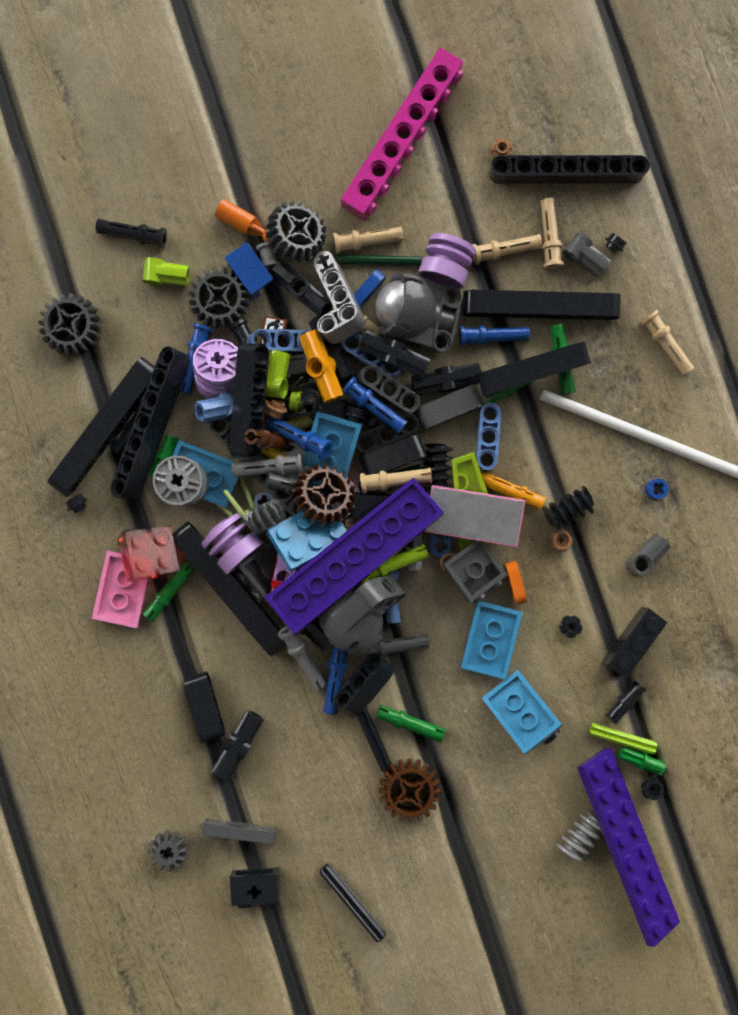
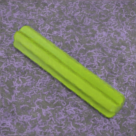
(623, 738)

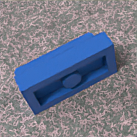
(249, 269)

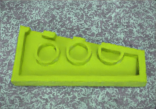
(467, 477)

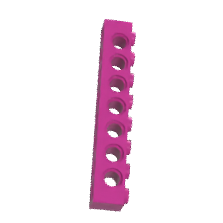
(441, 65)

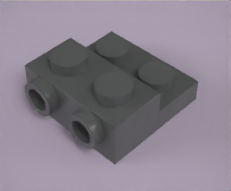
(258, 571)
(474, 571)

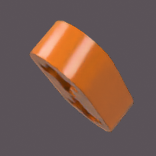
(515, 582)

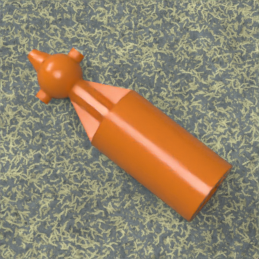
(240, 219)

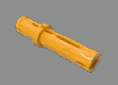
(513, 491)

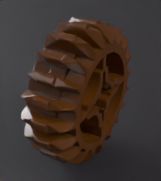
(341, 493)
(420, 806)

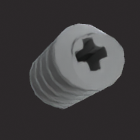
(581, 837)

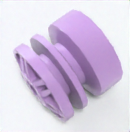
(447, 260)
(215, 367)
(231, 543)

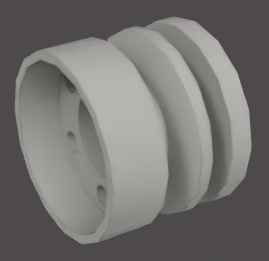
(193, 485)

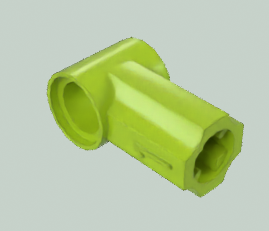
(159, 272)
(277, 370)

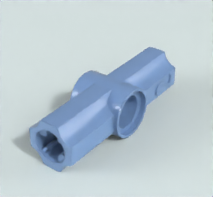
(215, 408)

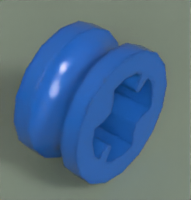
(663, 489)

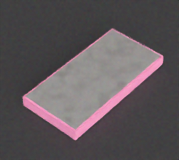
(477, 516)

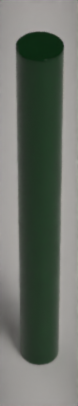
(379, 259)

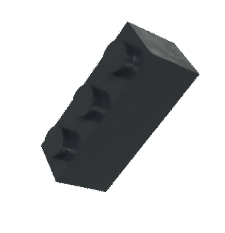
(634, 642)

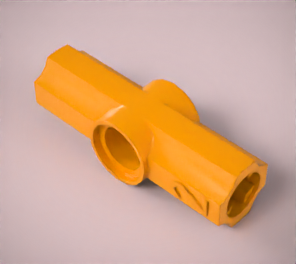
(316, 355)

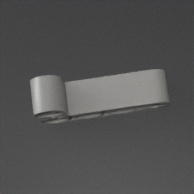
(337, 324)

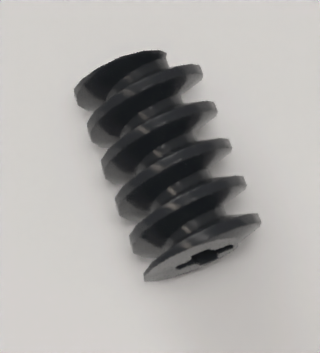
(438, 464)
(569, 508)

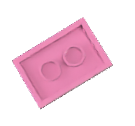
(116, 599)

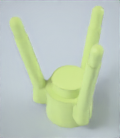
(236, 505)

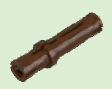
(266, 439)

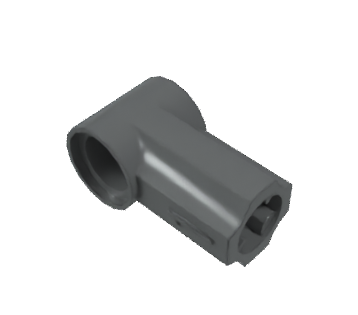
(582, 251)
(648, 554)

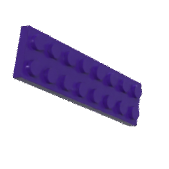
(354, 556)
(628, 846)

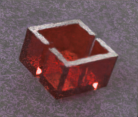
(147, 552)

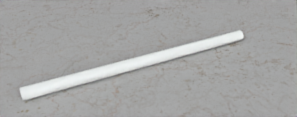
(639, 433)

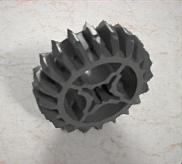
(292, 219)
(212, 304)
(52, 333)

